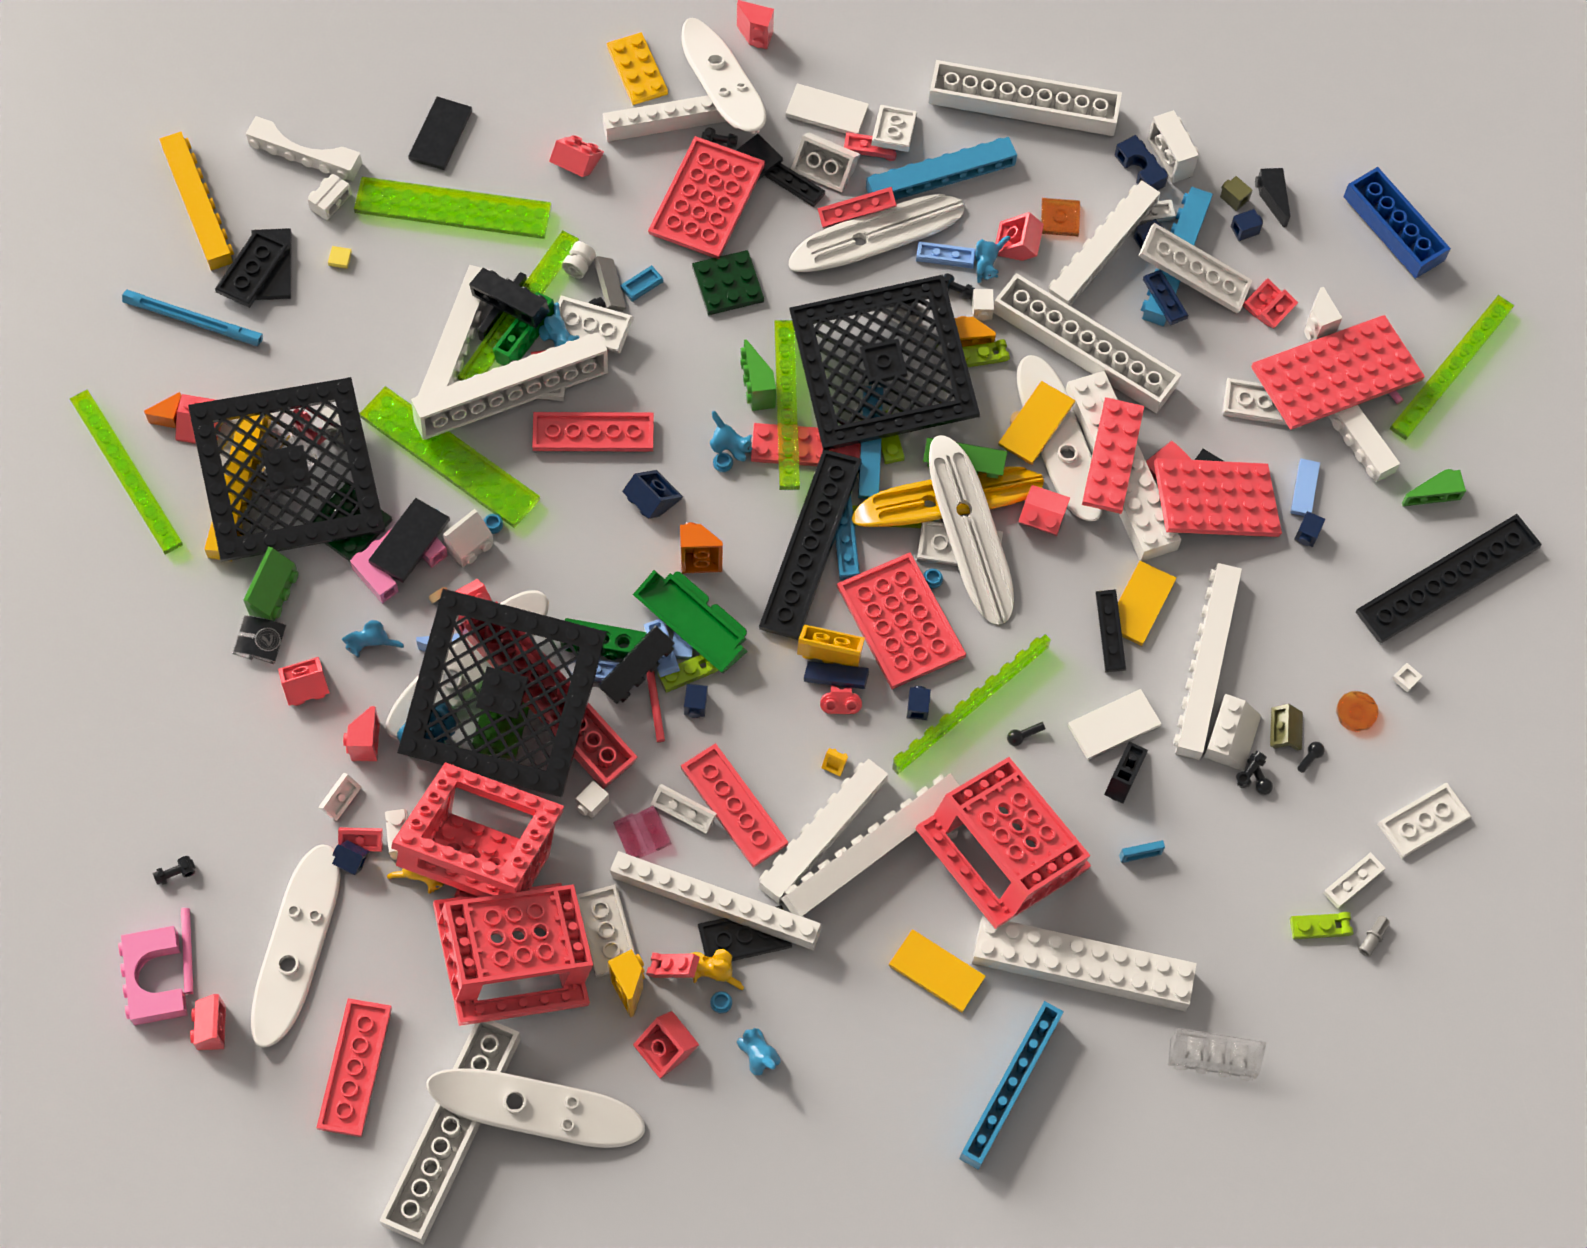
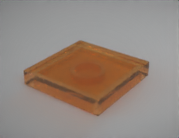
(1060, 217)

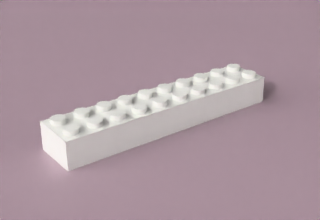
(1025, 98)
(1086, 342)
(509, 385)
(1142, 504)
(1085, 964)
(445, 1140)

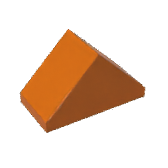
(164, 412)

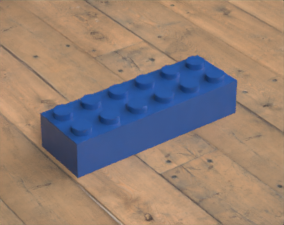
(1396, 222)

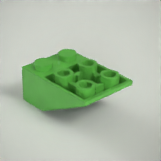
(757, 379)

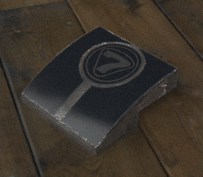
(259, 639)

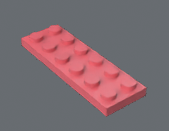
(593, 431)
(810, 447)
(1113, 455)
(734, 804)
(354, 1067)

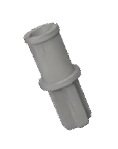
(1374, 936)

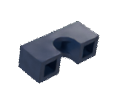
(1134, 152)

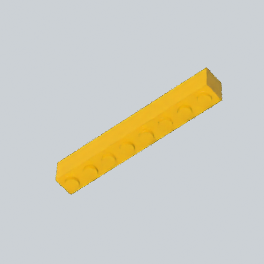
(196, 201)
(211, 545)

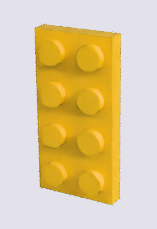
(637, 68)

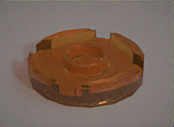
(1357, 711)

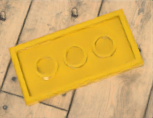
(1036, 422)
(1143, 601)
(937, 971)

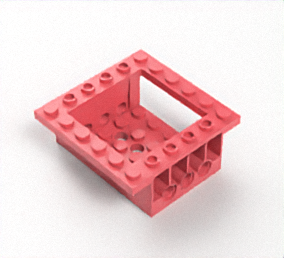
(433, 833)
(1032, 870)
(476, 960)

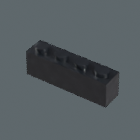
(509, 297)
(636, 664)

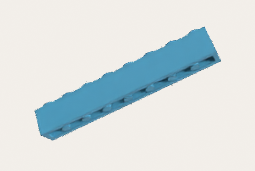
(945, 169)
(1188, 227)
(1011, 1085)

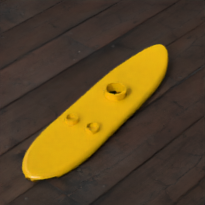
(906, 502)

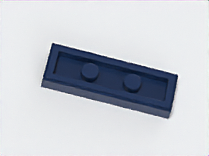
(1165, 297)
(836, 675)

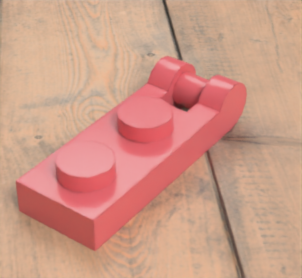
(862, 145)
(673, 965)

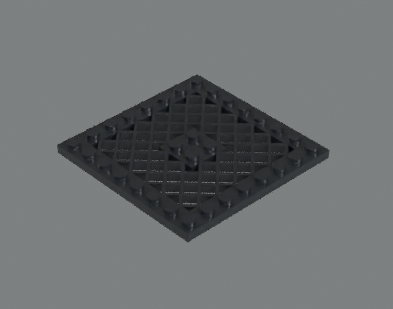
(883, 362)
(286, 468)
(502, 692)

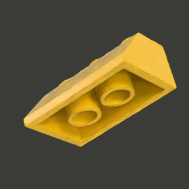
(830, 646)
(627, 978)

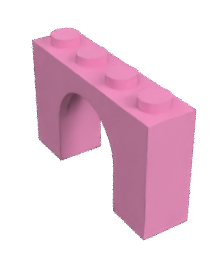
(382, 583)
(137, 951)

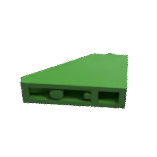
(1441, 488)

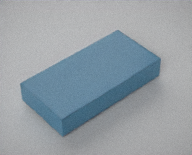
(641, 283)
(1142, 851)

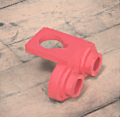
(841, 701)

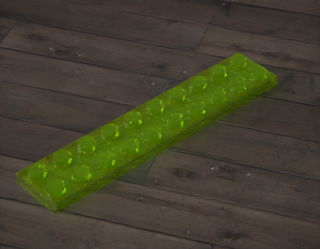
(453, 207)
(451, 459)

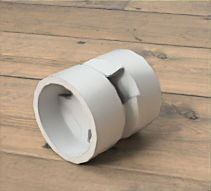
(579, 259)

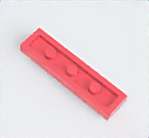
(857, 207)

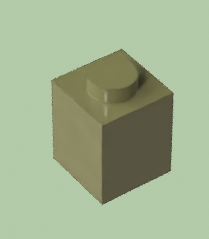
(1235, 193)

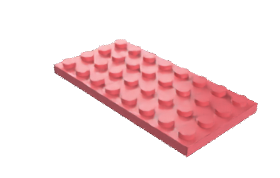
(1337, 372)

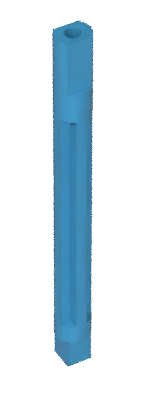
(229, 330)

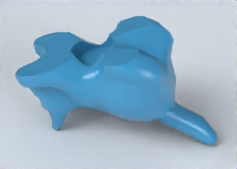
(985, 256)
(555, 329)
(727, 439)
(371, 635)
(759, 1052)

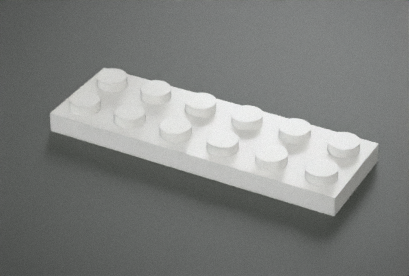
(1195, 268)

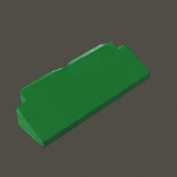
(686, 612)

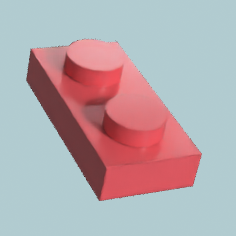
(367, 838)

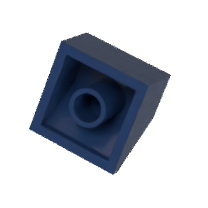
(651, 493)

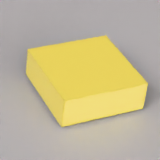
(339, 257)

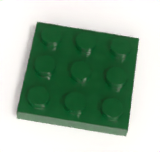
(728, 282)
(349, 547)

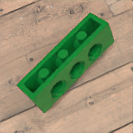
(518, 338)
(615, 637)

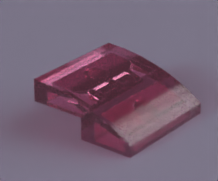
(642, 833)

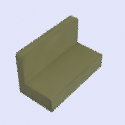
(1286, 727)

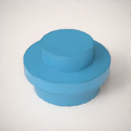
(723, 462)
(494, 523)
(933, 578)
(721, 1002)

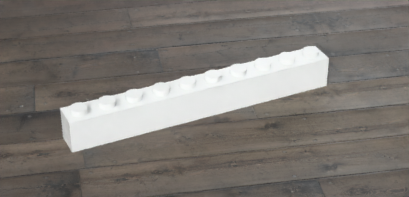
(1208, 661)
(868, 848)
(716, 900)

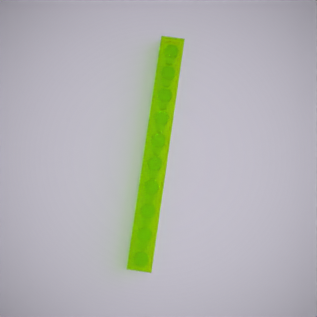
(536, 282)
(1451, 367)
(786, 405)
(126, 472)
(964, 708)

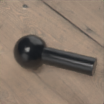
(1015, 737)
(1315, 750)
(1263, 785)

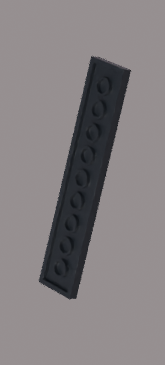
(810, 544)
(1448, 578)

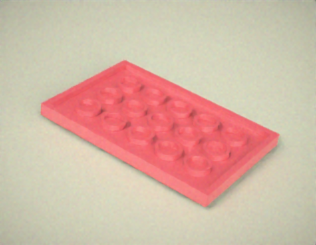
(706, 197)
(1217, 497)
(901, 620)

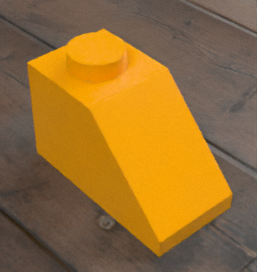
(973, 331)

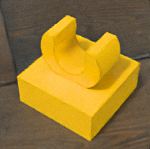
(834, 761)

